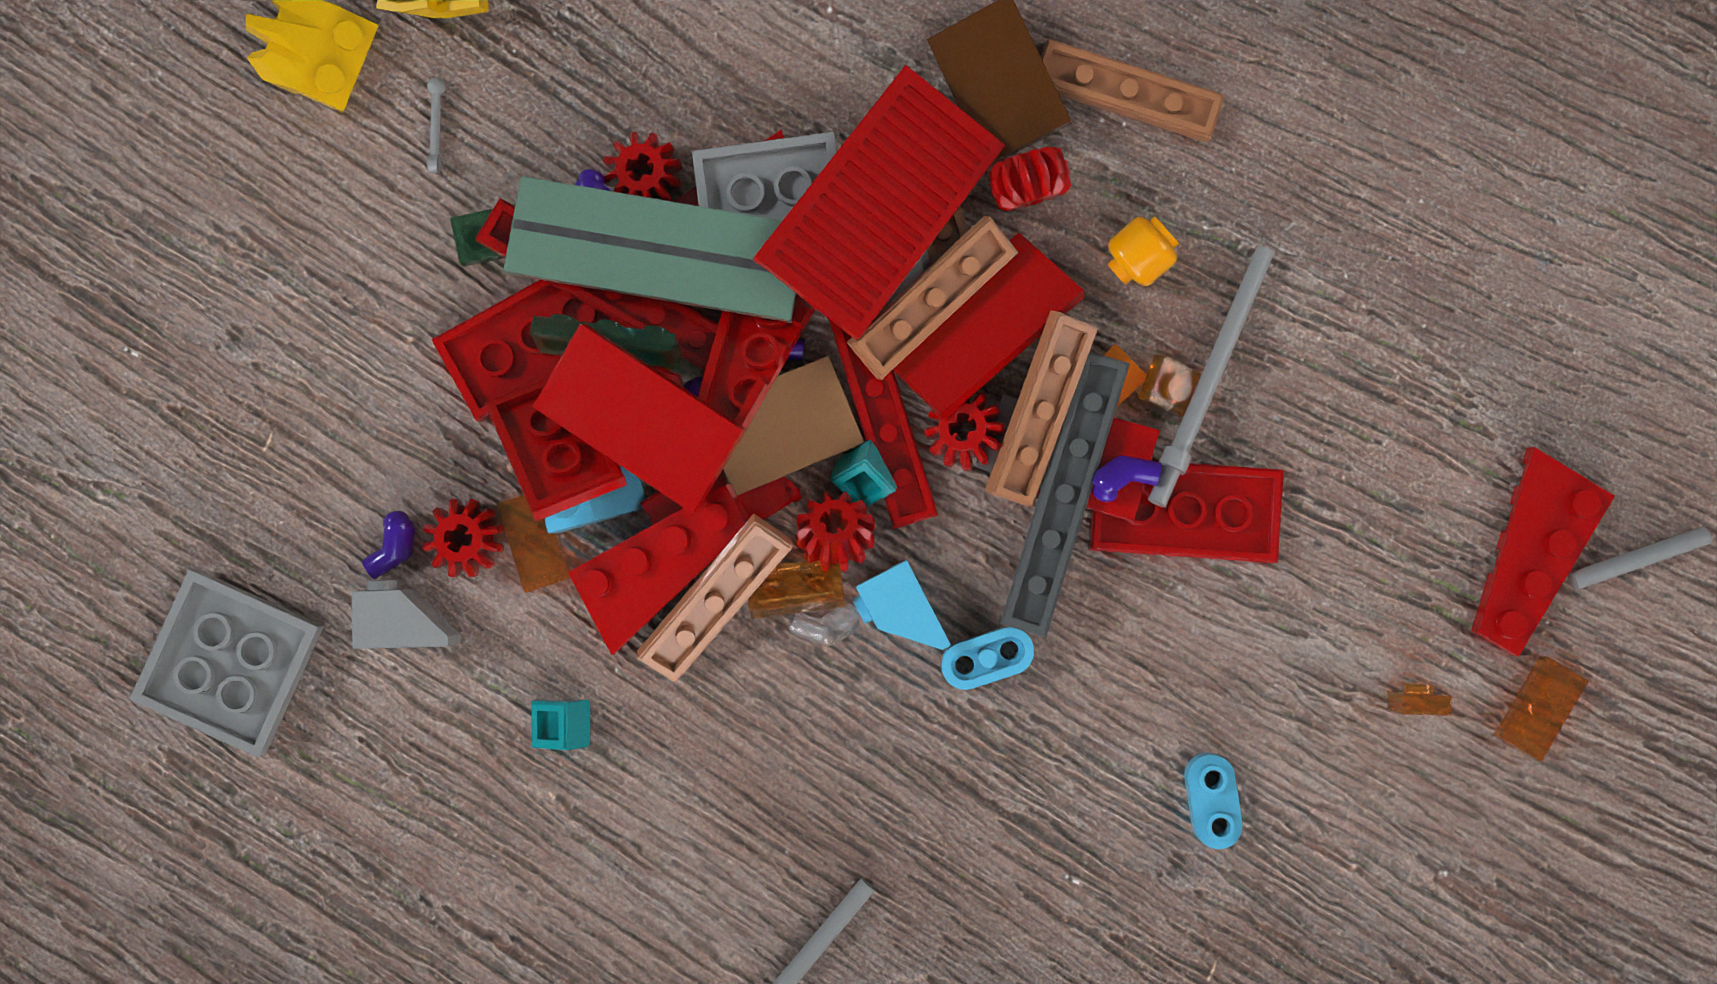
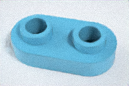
(986, 658)
(1214, 801)

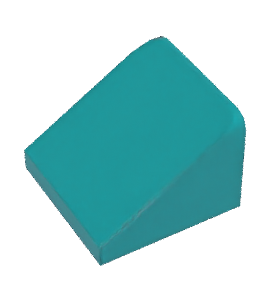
(863, 474)
(560, 724)

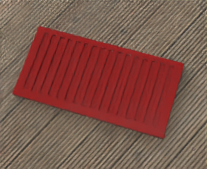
(879, 203)

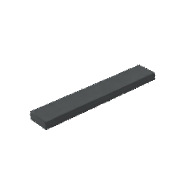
(1064, 496)

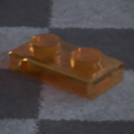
(535, 551)
(798, 589)
(1540, 708)

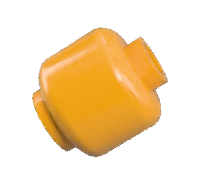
(1142, 251)

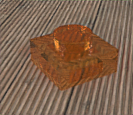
(1169, 385)
(1419, 700)

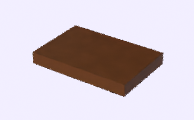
(1000, 77)

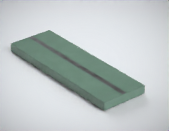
(644, 248)

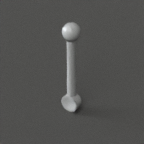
(436, 87)

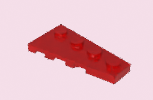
(748, 360)
(1543, 538)
(647, 571)

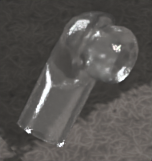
(828, 629)

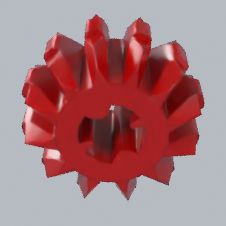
(634, 158)
(1029, 178)
(977, 441)
(459, 519)
(817, 533)

